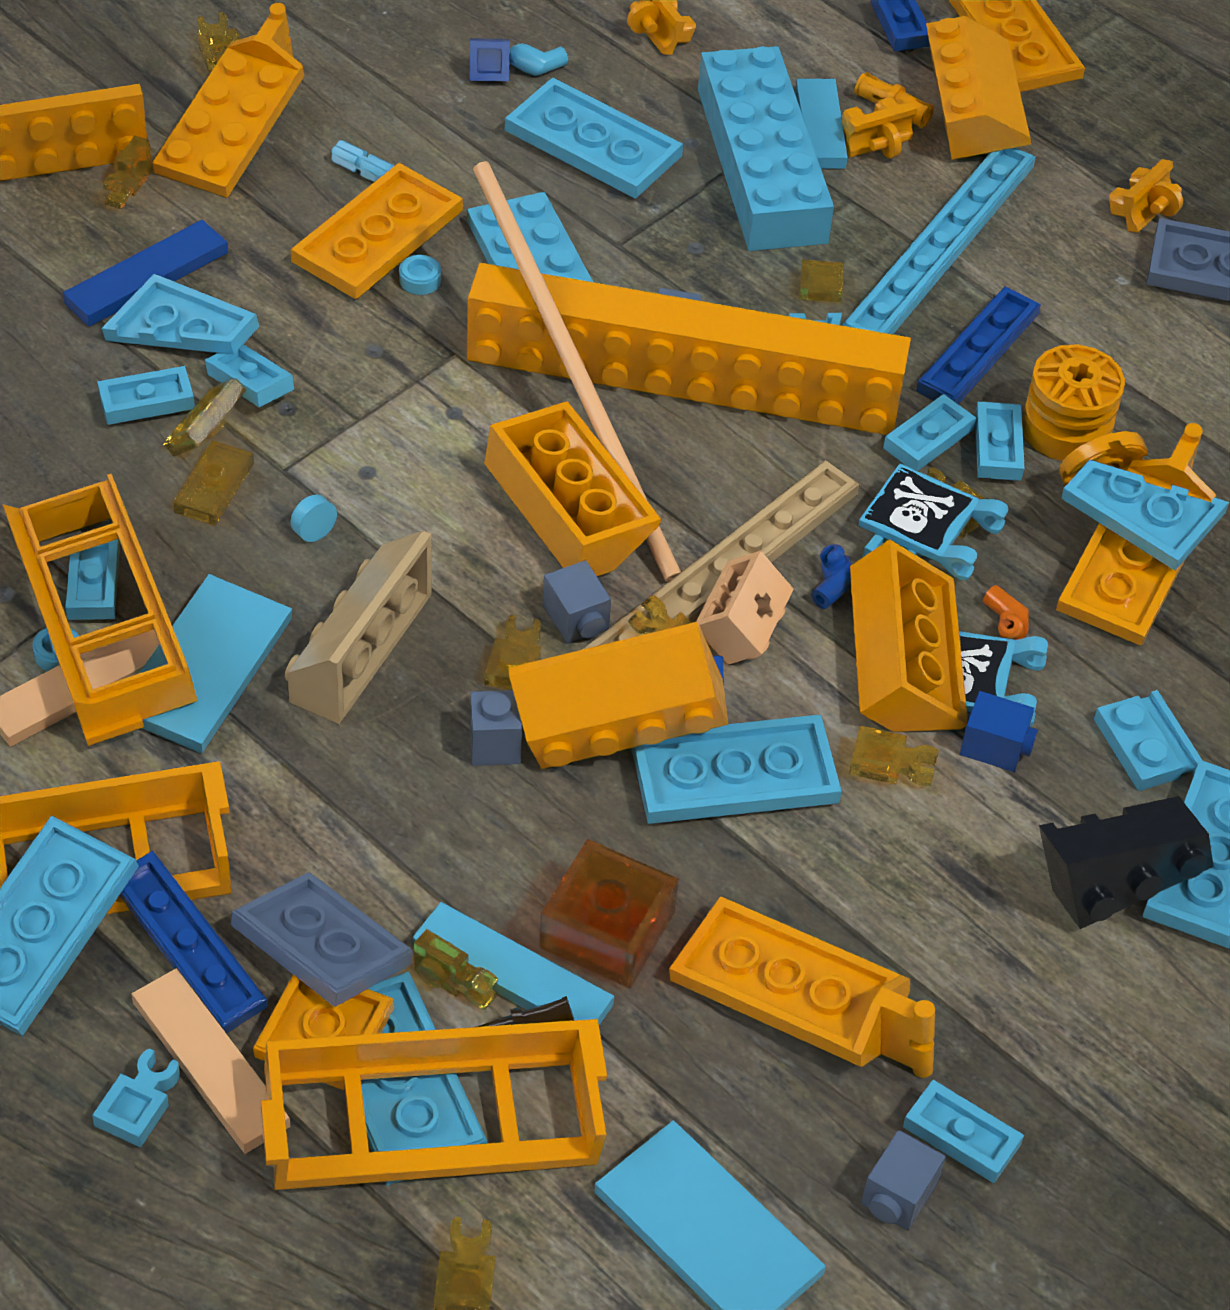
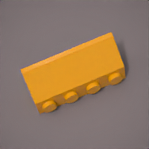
(976, 88)
(569, 488)
(907, 642)
(619, 695)

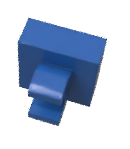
(489, 59)

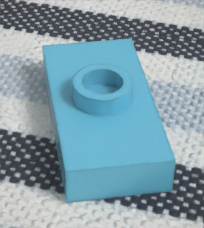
(258, 375)
(146, 395)
(929, 433)
(999, 441)
(93, 582)
(963, 1131)

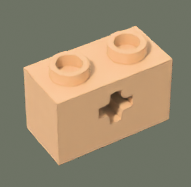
(744, 608)

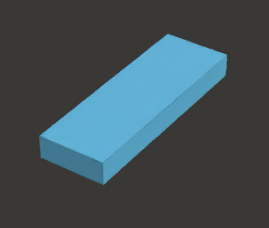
(823, 119)

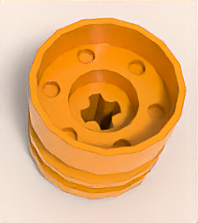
(1071, 399)

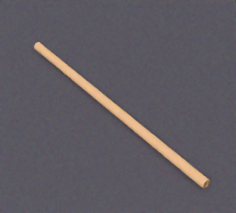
(567, 350)

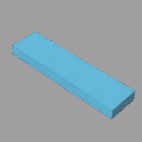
(521, 973)

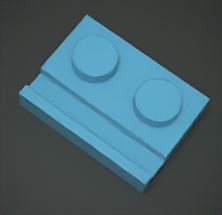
(1147, 740)

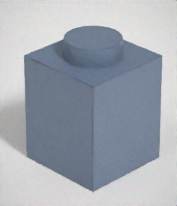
(576, 602)
(495, 728)
(902, 1180)

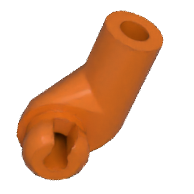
(1013, 615)

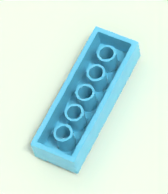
(764, 149)

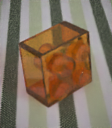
(608, 913)

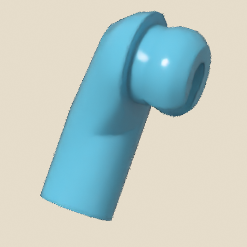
(535, 61)

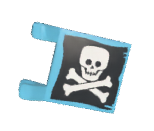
(929, 518)
(988, 665)

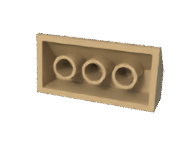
(362, 628)

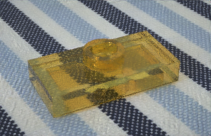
(205, 417)
(213, 482)

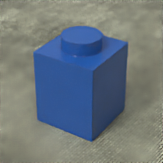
(998, 732)

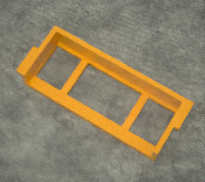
(126, 702)
(132, 802)
(433, 1053)

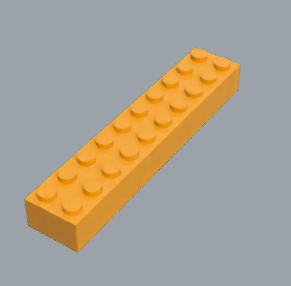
(692, 349)

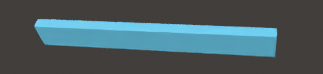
(942, 242)

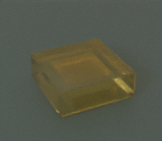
(821, 280)

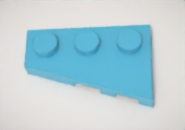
(180, 318)
(1148, 516)

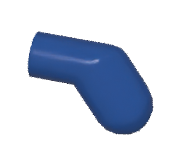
(836, 576)

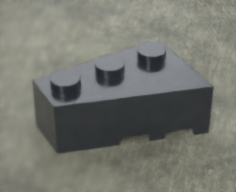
(1124, 858)

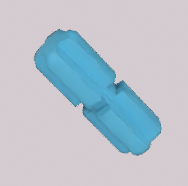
(355, 160)

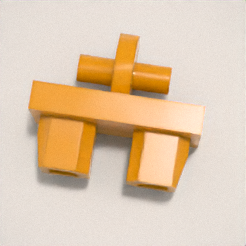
(661, 23)
(881, 129)
(1148, 195)

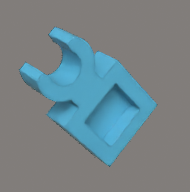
(137, 1104)

